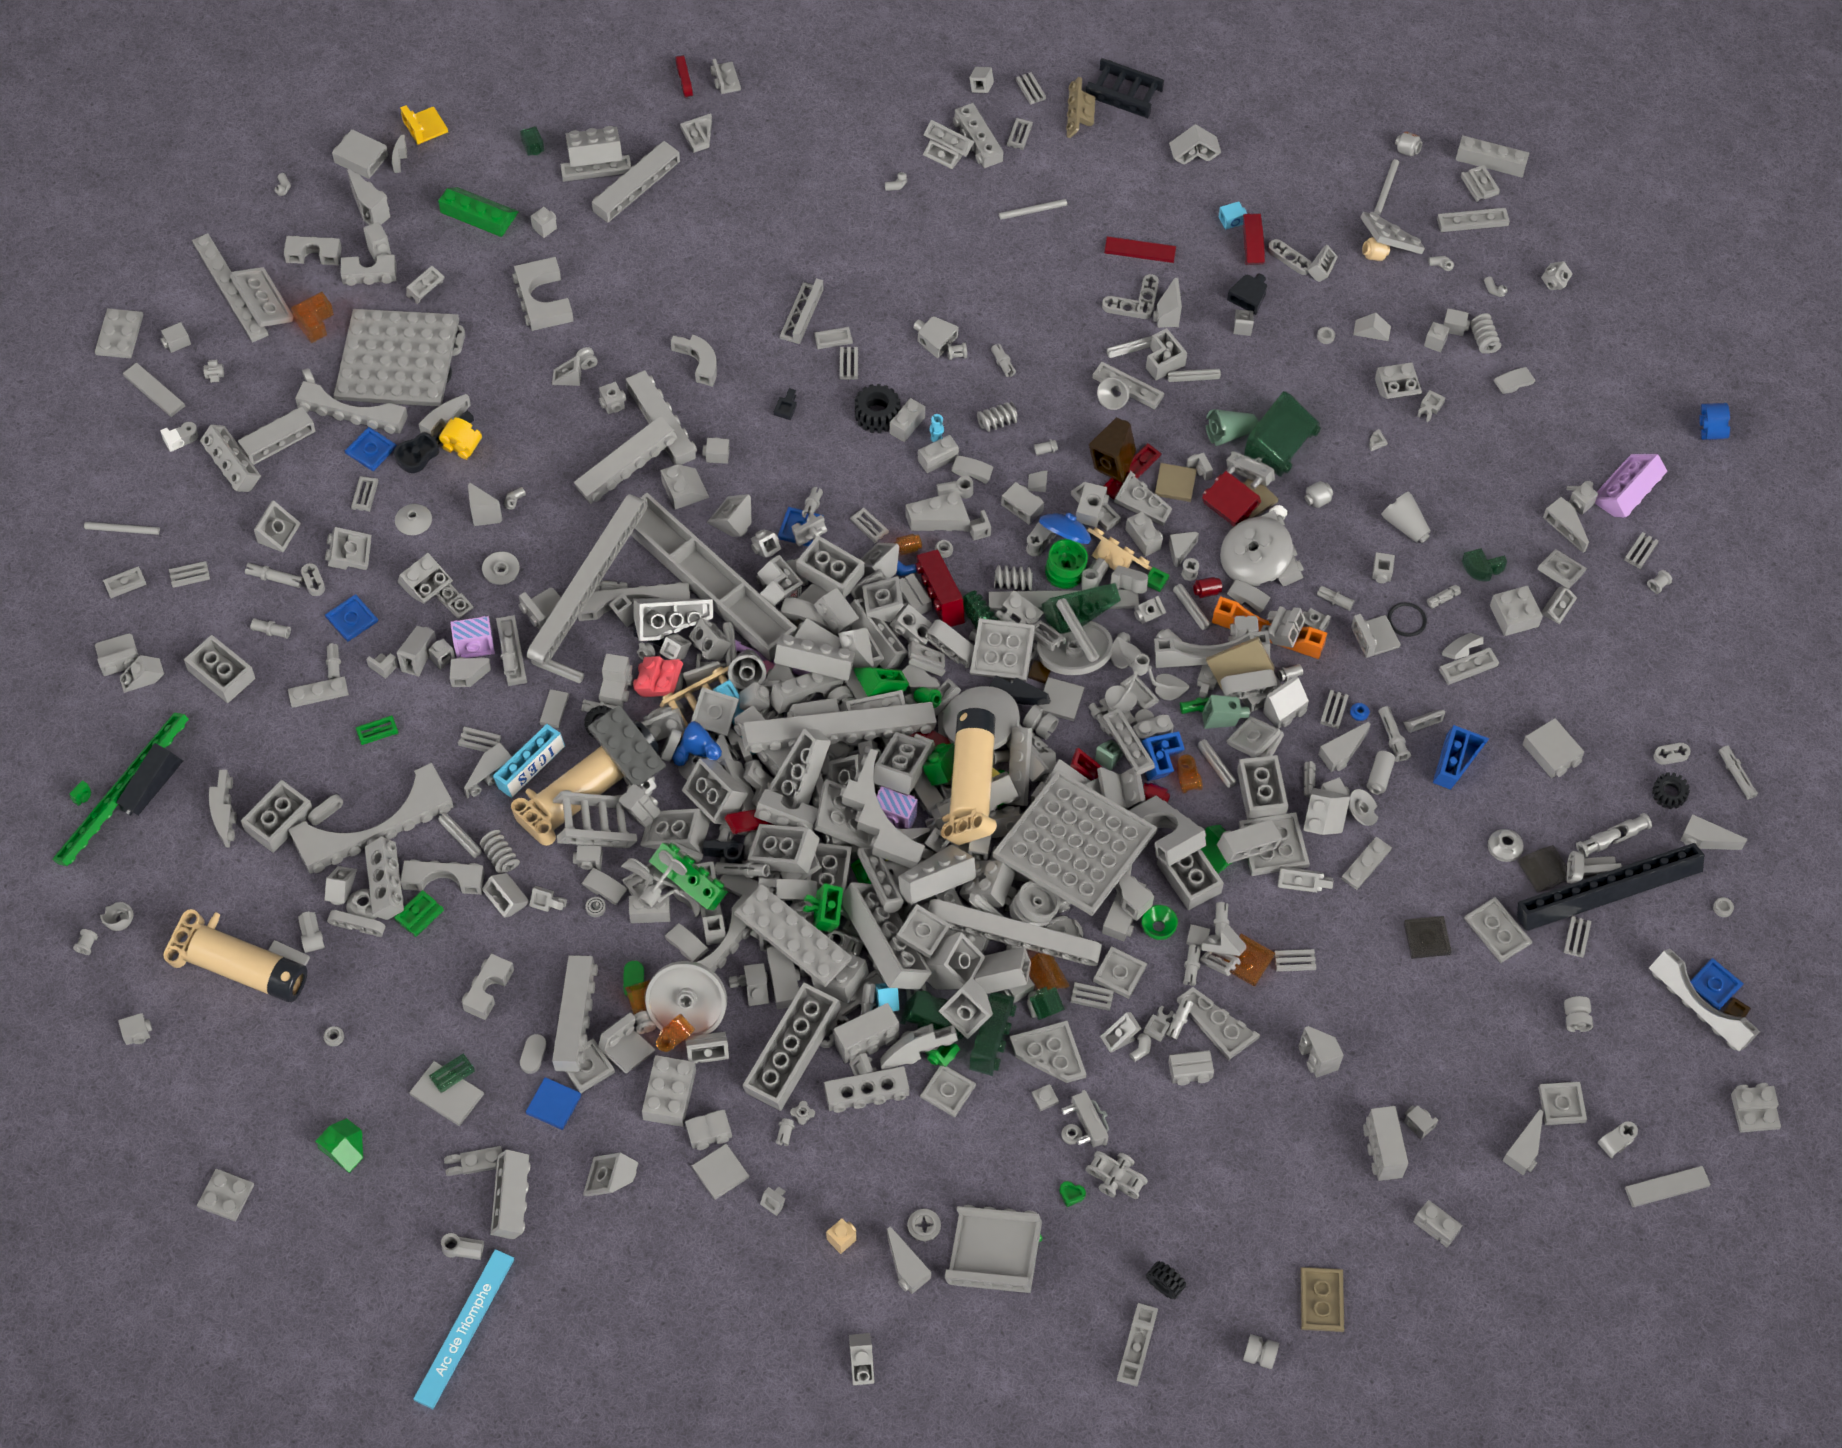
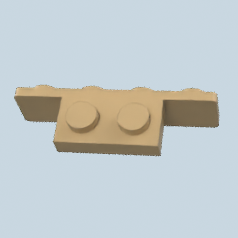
(1114, 554)

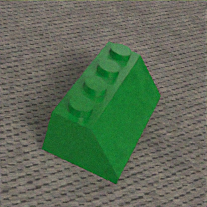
(476, 210)

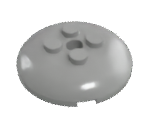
(1266, 562)

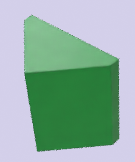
(1211, 850)

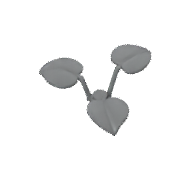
(1126, 654)
(652, 893)

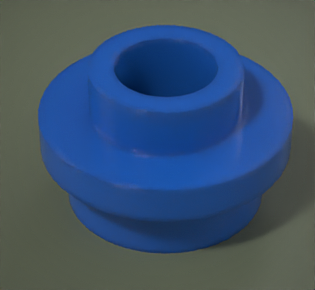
(1359, 716)

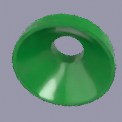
(1162, 914)

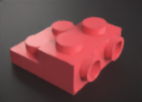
(657, 676)

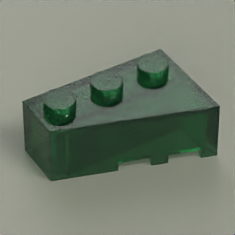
(924, 1010)

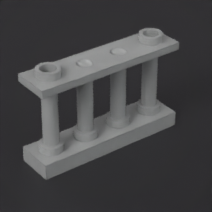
(588, 836)

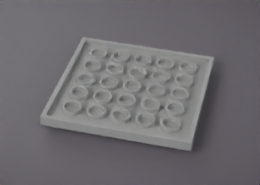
(396, 357)
(1075, 842)

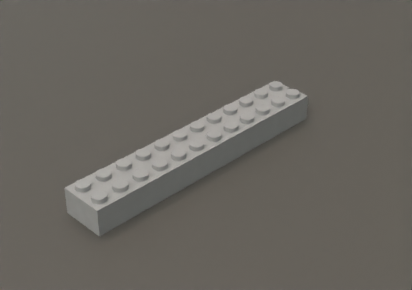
(711, 578)

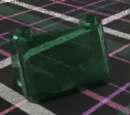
(1281, 433)

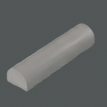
(881, 880)

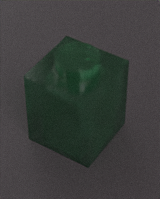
(532, 141)
(1046, 1002)

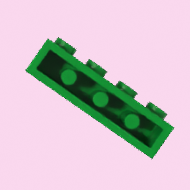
(696, 881)

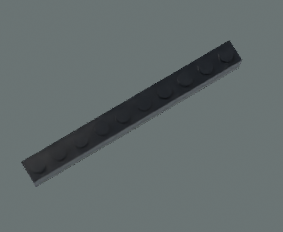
(1610, 886)

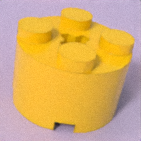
(460, 437)

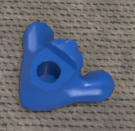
(697, 742)

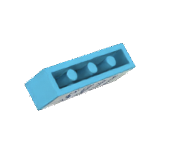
(529, 760)

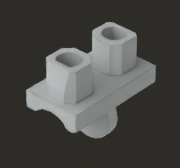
(809, 530)

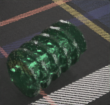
(977, 608)

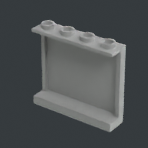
(994, 1249)

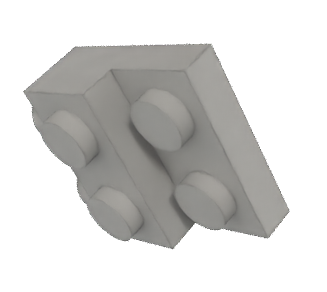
(348, 549)
(1756, 1108)

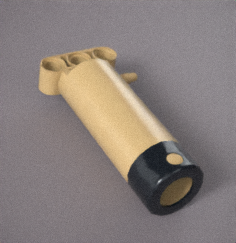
(971, 778)
(234, 958)

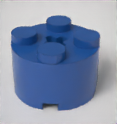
(1715, 421)

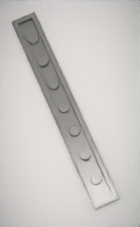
(996, 599)

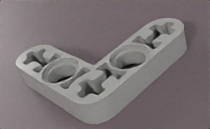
(1137, 306)

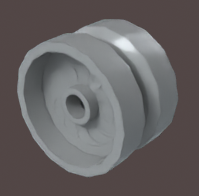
(1034, 905)

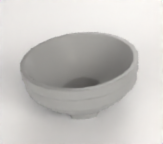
(1106, 394)
(1504, 852)
(355, 909)

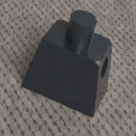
(1248, 292)

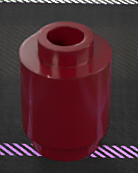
(1207, 587)
(1152, 790)

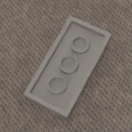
(261, 297)

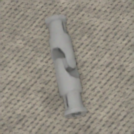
(1602, 839)

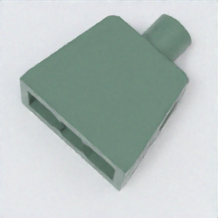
(1223, 712)

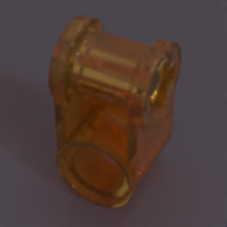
(1188, 777)
(674, 1033)

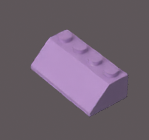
(1630, 484)

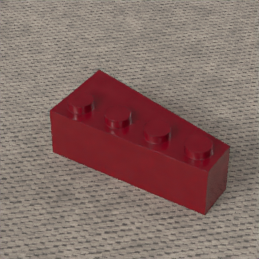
(941, 587)

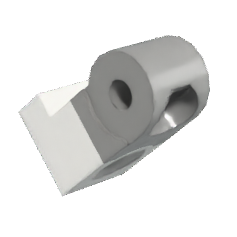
(180, 436)

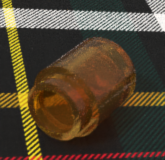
(909, 544)

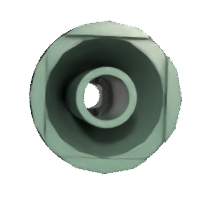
(1229, 425)

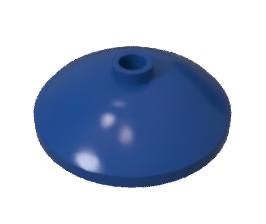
(1066, 526)

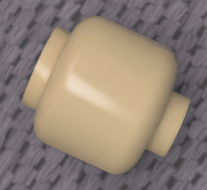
(1375, 250)

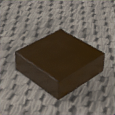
(1039, 672)
(1737, 1008)

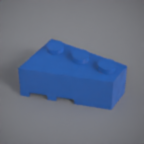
(1456, 755)

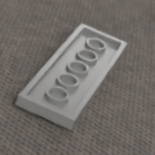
(793, 935)

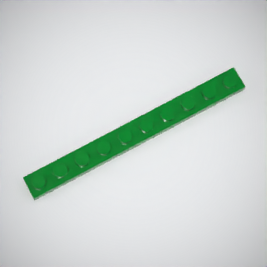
(105, 807)

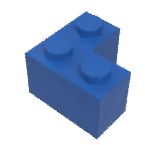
(1160, 750)

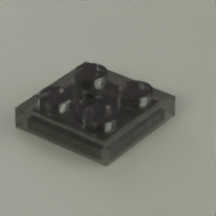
(1427, 937)

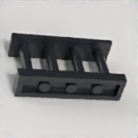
(1120, 100)

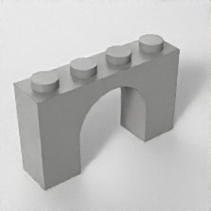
(540, 314)
(809, 631)
(1182, 841)

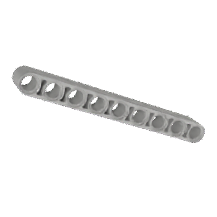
(1017, 933)

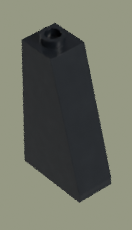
(148, 779)

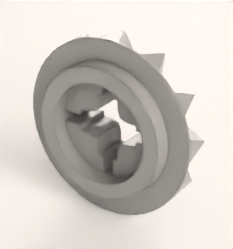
(916, 1219)

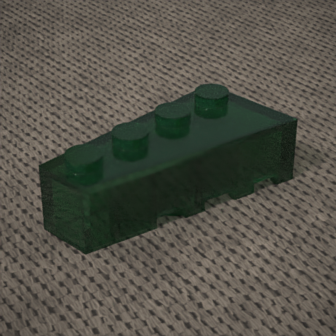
(991, 1035)

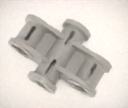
(1120, 1176)

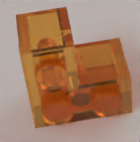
(311, 314)

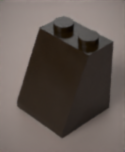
(1114, 450)

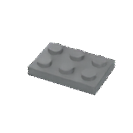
(119, 333)

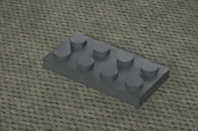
(626, 746)

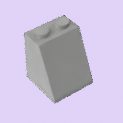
(953, 962)

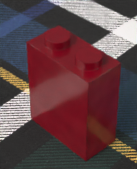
(1231, 499)

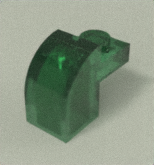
(1480, 568)

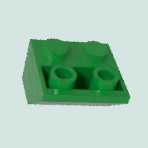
(881, 681)

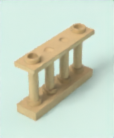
(670, 699)

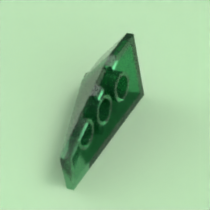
(1085, 605)

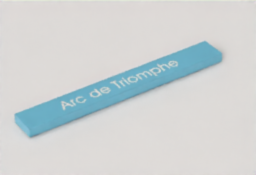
(463, 1329)

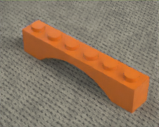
(1309, 642)

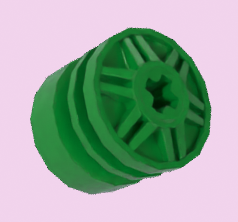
(1066, 564)

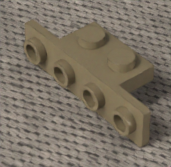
(1080, 108)

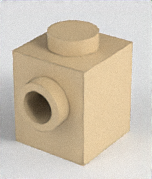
(841, 1235)

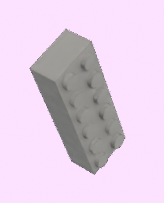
(896, 961)
(792, 1046)

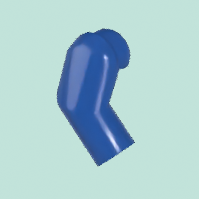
(903, 570)

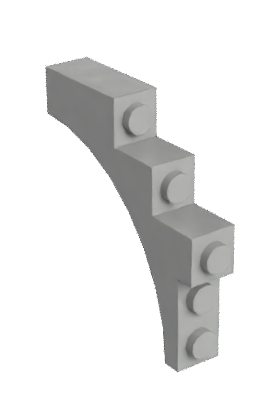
(887, 839)

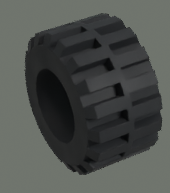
(876, 396)

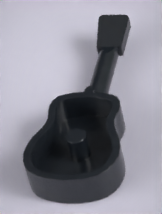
(416, 453)

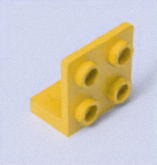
(424, 124)

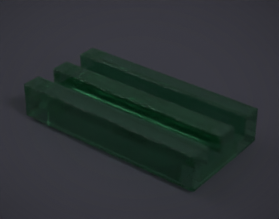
(441, 1088)

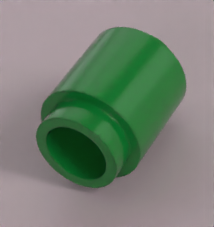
(927, 694)

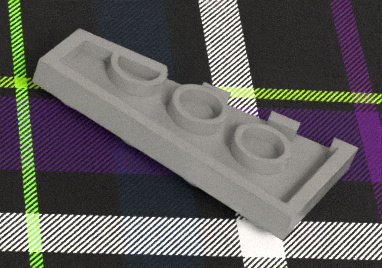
(1221, 1028)

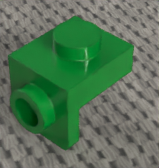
(943, 1054)

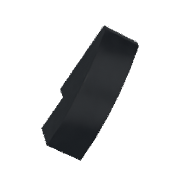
(1021, 691)

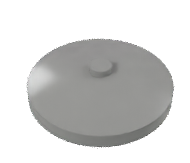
(1071, 659)
(987, 698)
(689, 991)

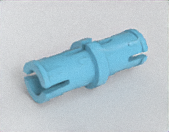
(936, 428)

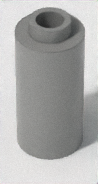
(1380, 772)

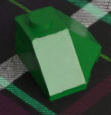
(342, 1144)

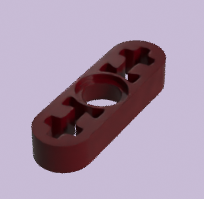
(684, 75)

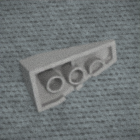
(665, 616)

